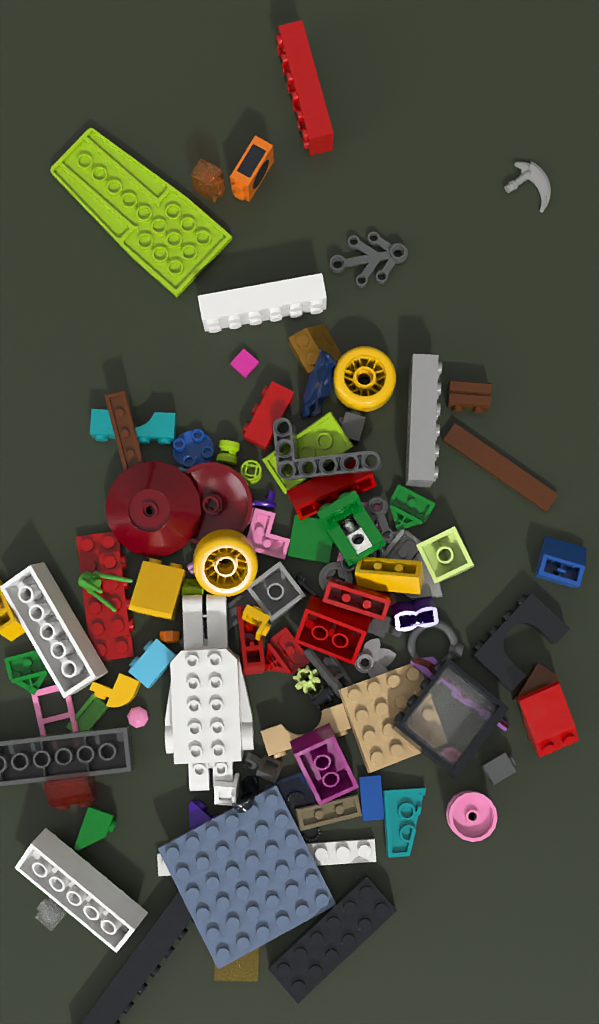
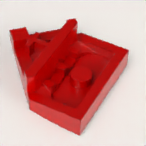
(285, 654)

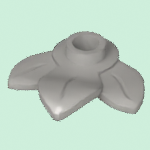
(378, 658)

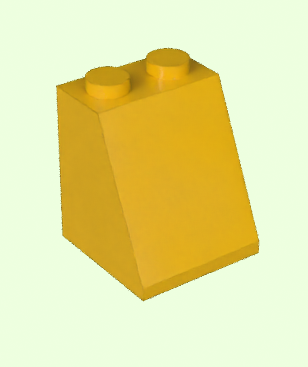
(158, 589)

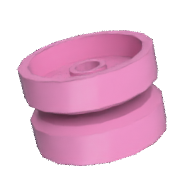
(484, 818)

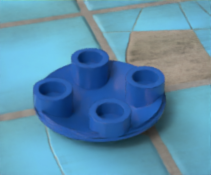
(193, 448)

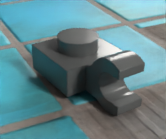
(380, 628)
(267, 767)

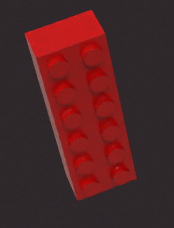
(304, 88)

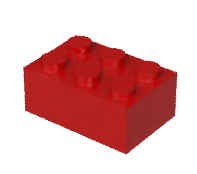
(332, 630)

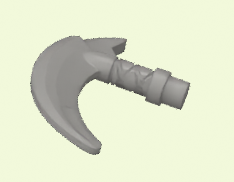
(536, 175)

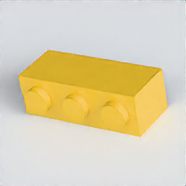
(390, 575)

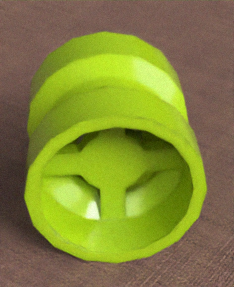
(228, 452)
(250, 474)

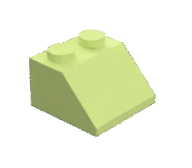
(445, 555)

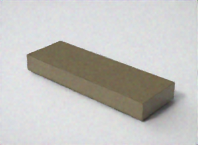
(327, 813)

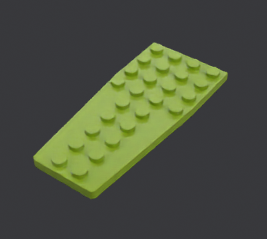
(140, 211)

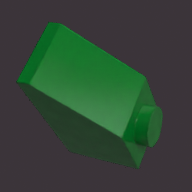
(96, 826)

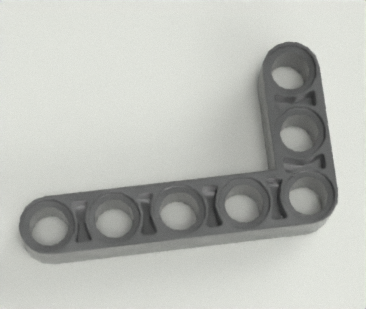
(319, 462)

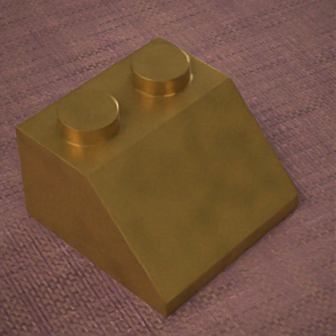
(307, 344)

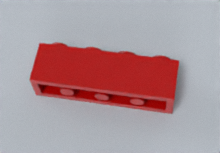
(313, 494)

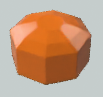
(169, 637)

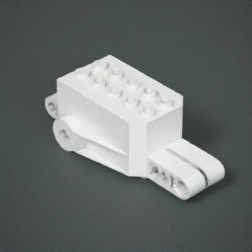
(208, 697)

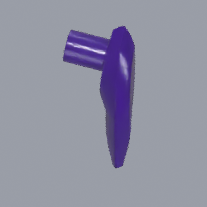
(267, 502)

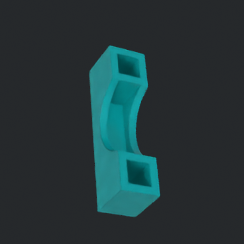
(159, 428)

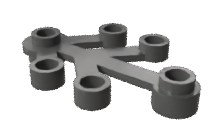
(371, 258)
(380, 516)

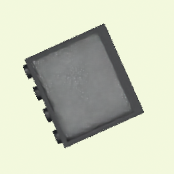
(449, 717)

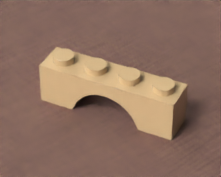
(278, 738)

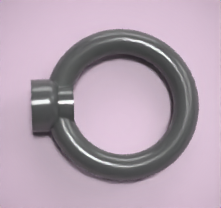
(455, 648)

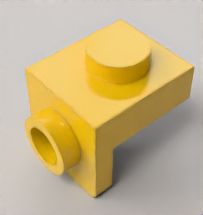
(258, 618)

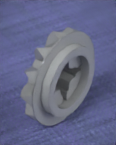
(329, 570)

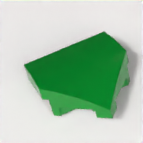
(409, 508)
(26, 670)

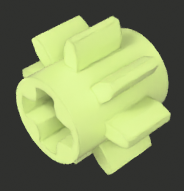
(302, 674)

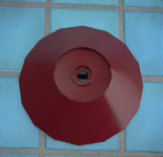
(174, 504)

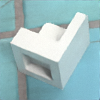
(226, 792)

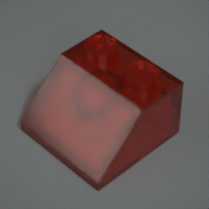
(71, 791)

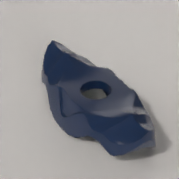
(318, 385)

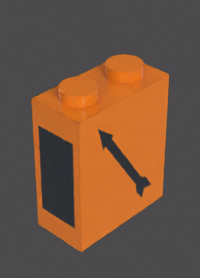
(252, 169)

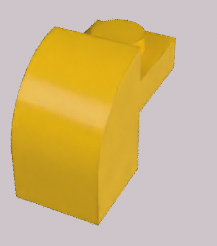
(122, 692)

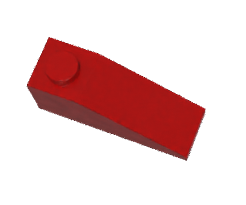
(250, 649)

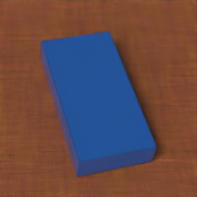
(371, 797)

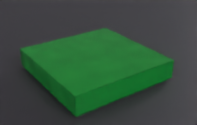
(310, 541)

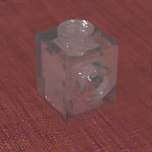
(50, 914)

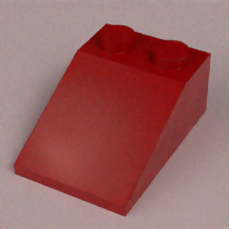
(548, 719)

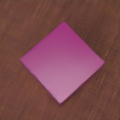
(244, 363)

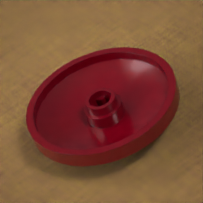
(224, 498)

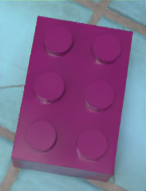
(324, 764)

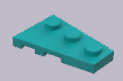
(400, 819)

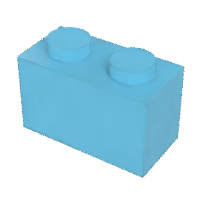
(152, 663)

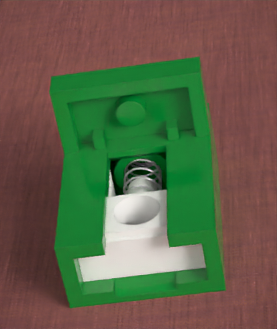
(342, 513)

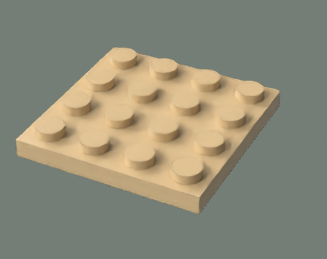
(371, 712)

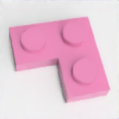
(261, 538)

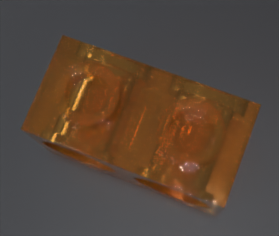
(208, 180)

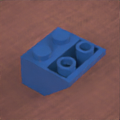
(561, 562)

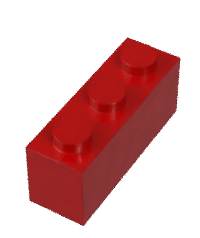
(272, 407)
(356, 598)

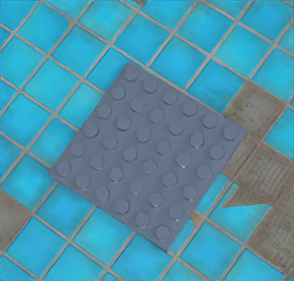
(246, 877)

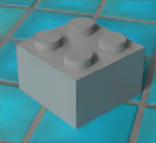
(276, 591)

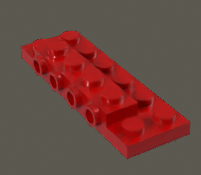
(107, 630)

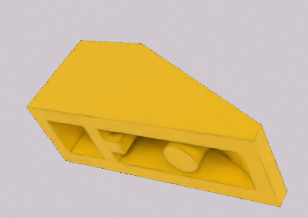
(9, 623)

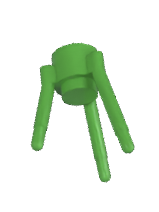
(92, 583)

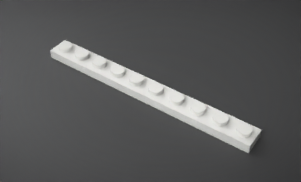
(323, 853)

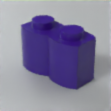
(418, 613)

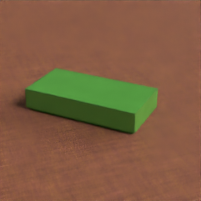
(89, 713)

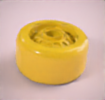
(367, 363)
(228, 577)

